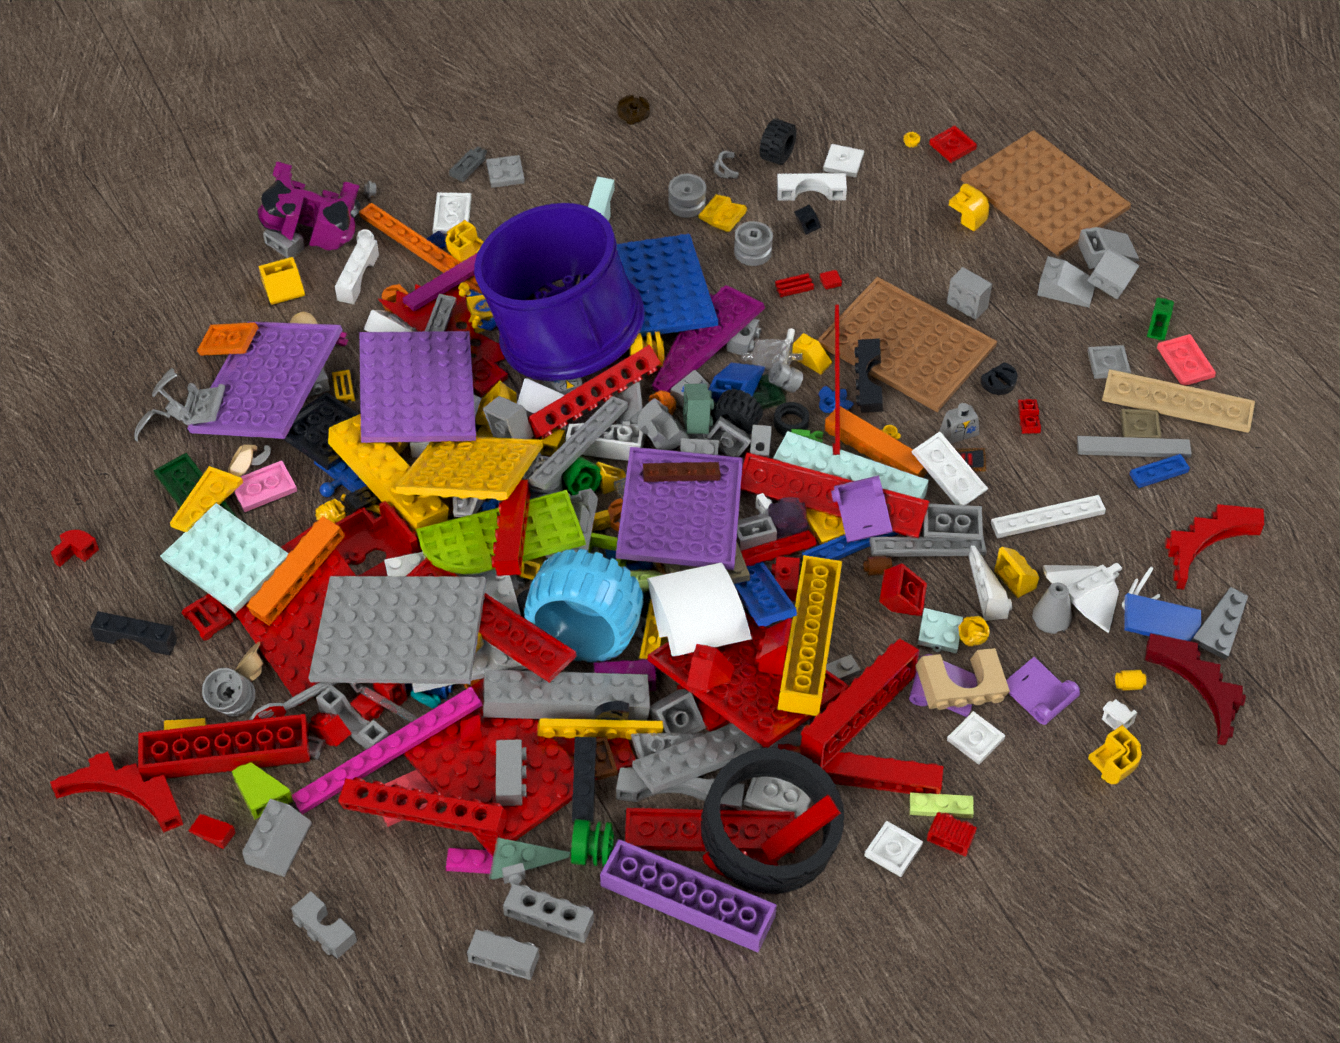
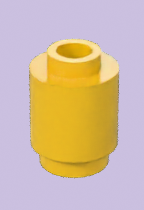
(1130, 680)

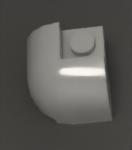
(660, 426)

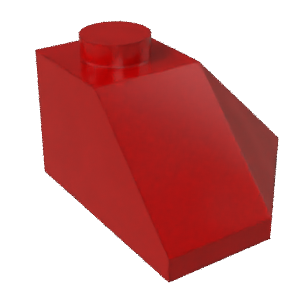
(708, 669)

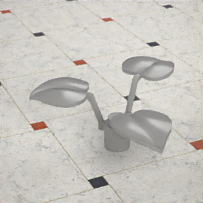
(173, 407)

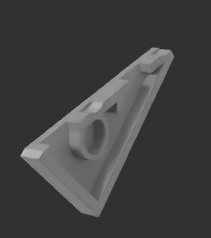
(653, 742)

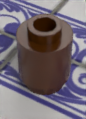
(876, 565)

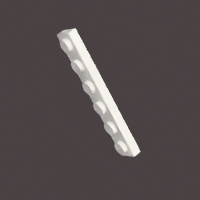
(1048, 516)

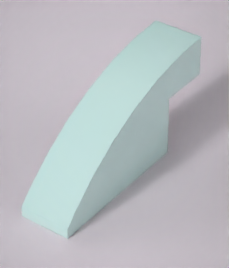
(602, 195)

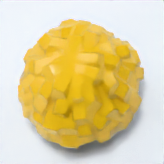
(332, 510)
(973, 631)

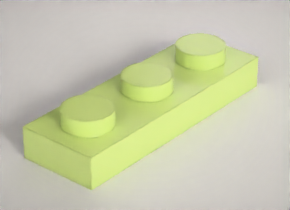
(929, 804)

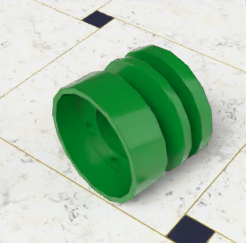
(591, 842)

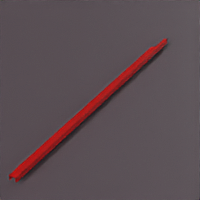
(836, 446)

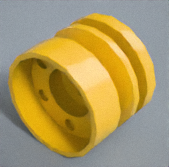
(656, 344)

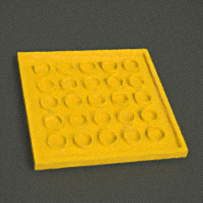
(470, 468)

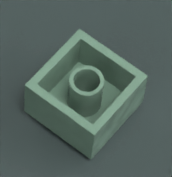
(697, 408)

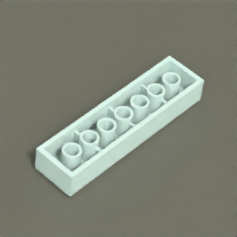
(820, 457)

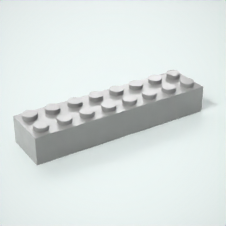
(565, 697)

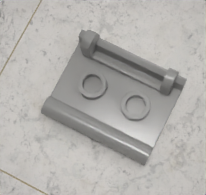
(202, 404)

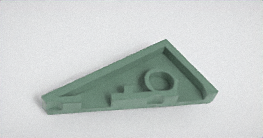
(513, 852)

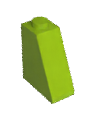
(258, 788)

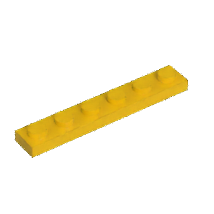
(596, 728)

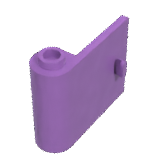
(862, 506)
(957, 675)
(1041, 692)

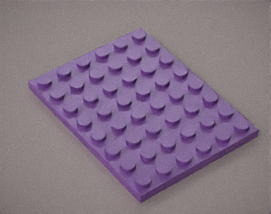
(270, 379)
(416, 387)
(680, 519)

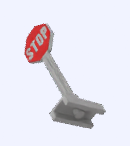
(278, 709)

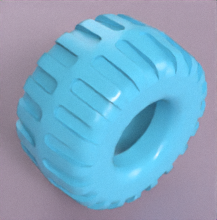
(585, 603)

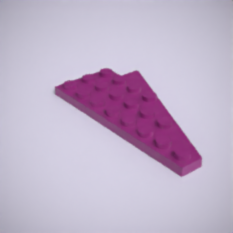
(696, 346)

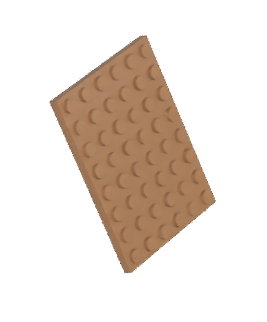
(1045, 192)
(921, 347)

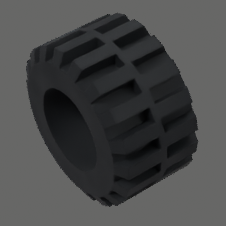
(778, 141)
(739, 409)

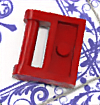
(212, 612)

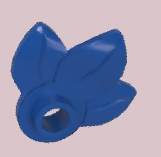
(827, 401)

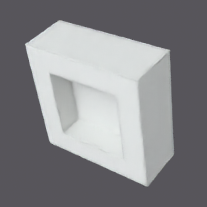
(762, 503)

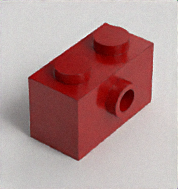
(786, 574)

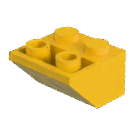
(281, 280)

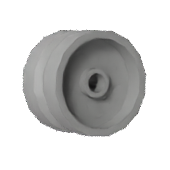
(687, 195)
(753, 243)

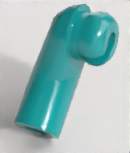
(423, 698)

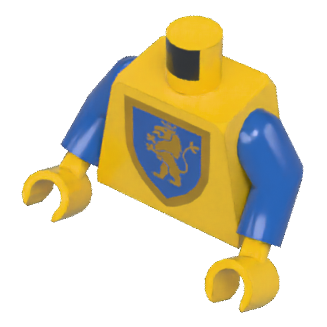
(477, 305)

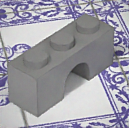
(334, 938)

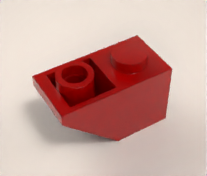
(329, 728)

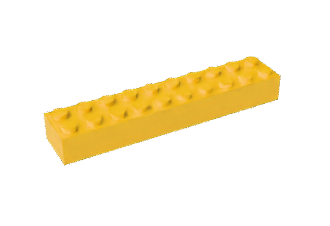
(810, 636)

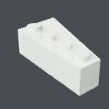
(614, 441)

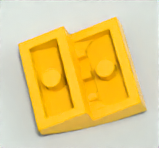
(722, 213)

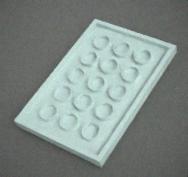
(225, 557)

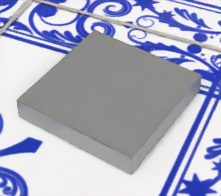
(1107, 358)

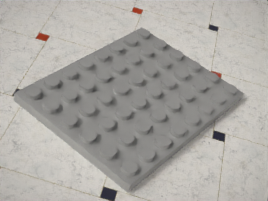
(398, 630)

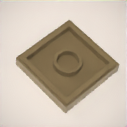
(1140, 423)

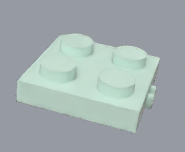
(939, 630)

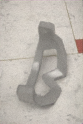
(728, 173)

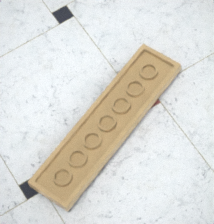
(1179, 400)

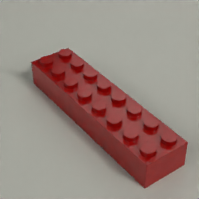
(859, 703)
(223, 747)

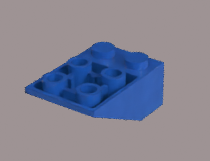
(738, 377)

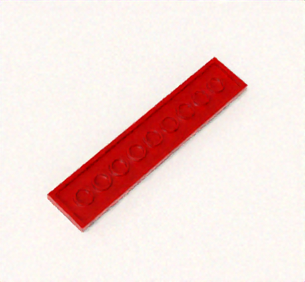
(814, 488)
(513, 633)

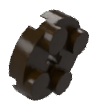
(640, 106)

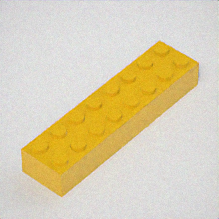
(381, 471)

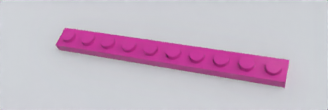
(387, 749)

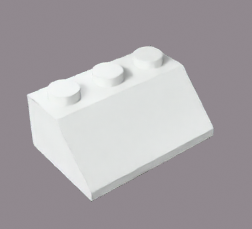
(386, 322)

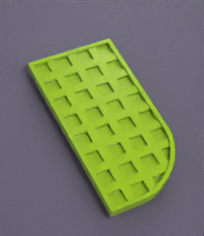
(467, 542)

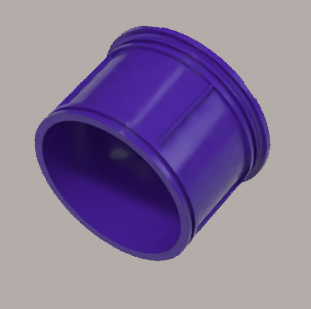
(574, 325)

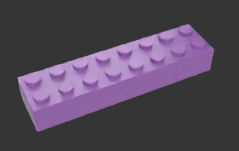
(688, 895)

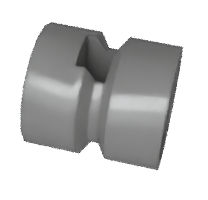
(785, 377)

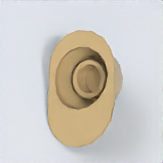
(250, 664)

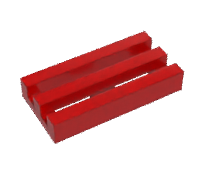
(794, 284)

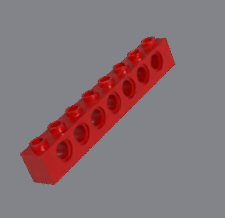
(645, 357)
(491, 825)

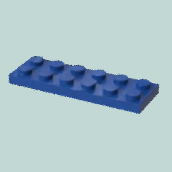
(764, 596)

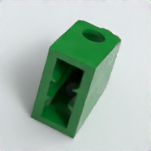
(1161, 312)

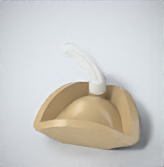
(244, 459)

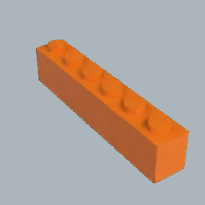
(874, 443)
(295, 570)

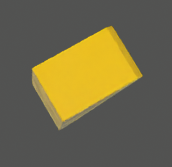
(609, 475)

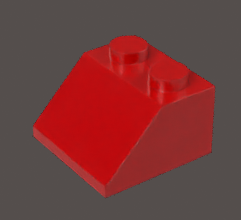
(903, 591)
(774, 648)

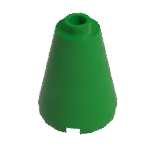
(582, 476)

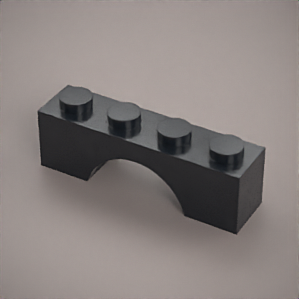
(868, 356)
(155, 636)
(584, 779)

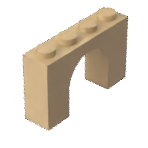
(943, 692)

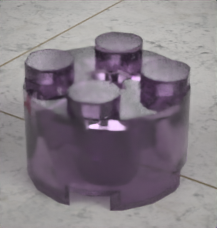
(788, 516)

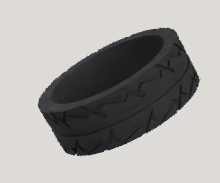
(739, 867)

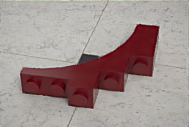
(1184, 659)

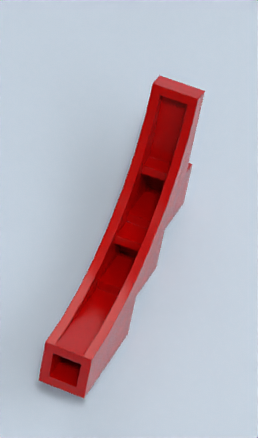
(1224, 523)
(127, 781)

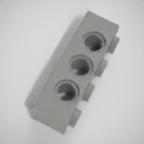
(554, 922)

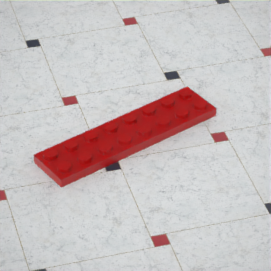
(682, 828)

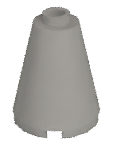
(1053, 609)

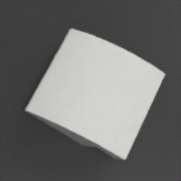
(698, 608)

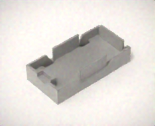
(585, 508)

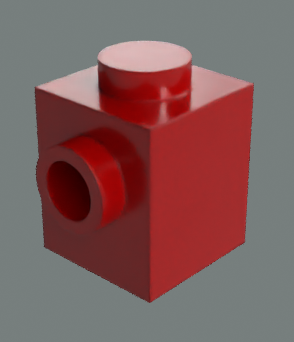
(366, 707)

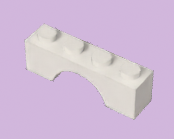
(830, 185)
(349, 282)

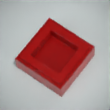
(830, 279)

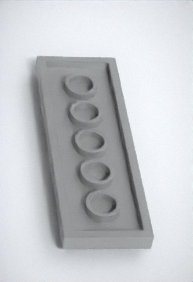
(693, 757)

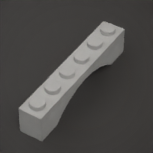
(632, 788)

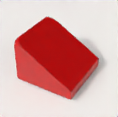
(471, 729)

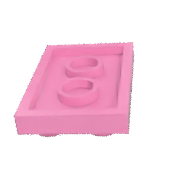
(264, 486)

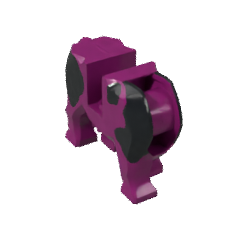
(288, 204)

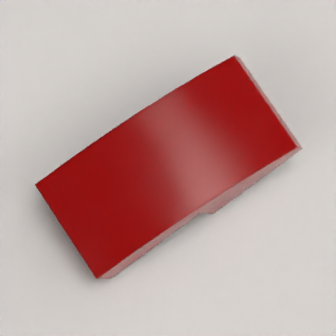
(1028, 416)

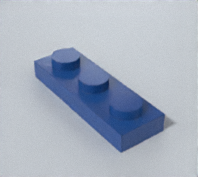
(1159, 471)

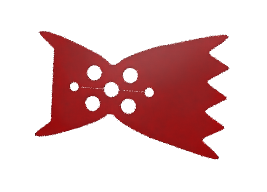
(419, 320)

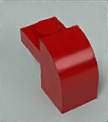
(74, 543)

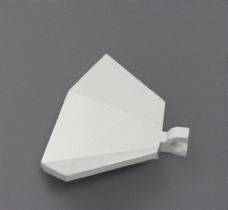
(1090, 589)

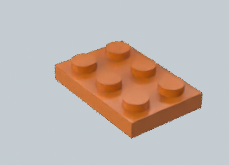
(227, 339)

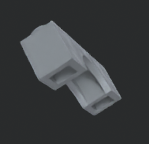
(362, 731)

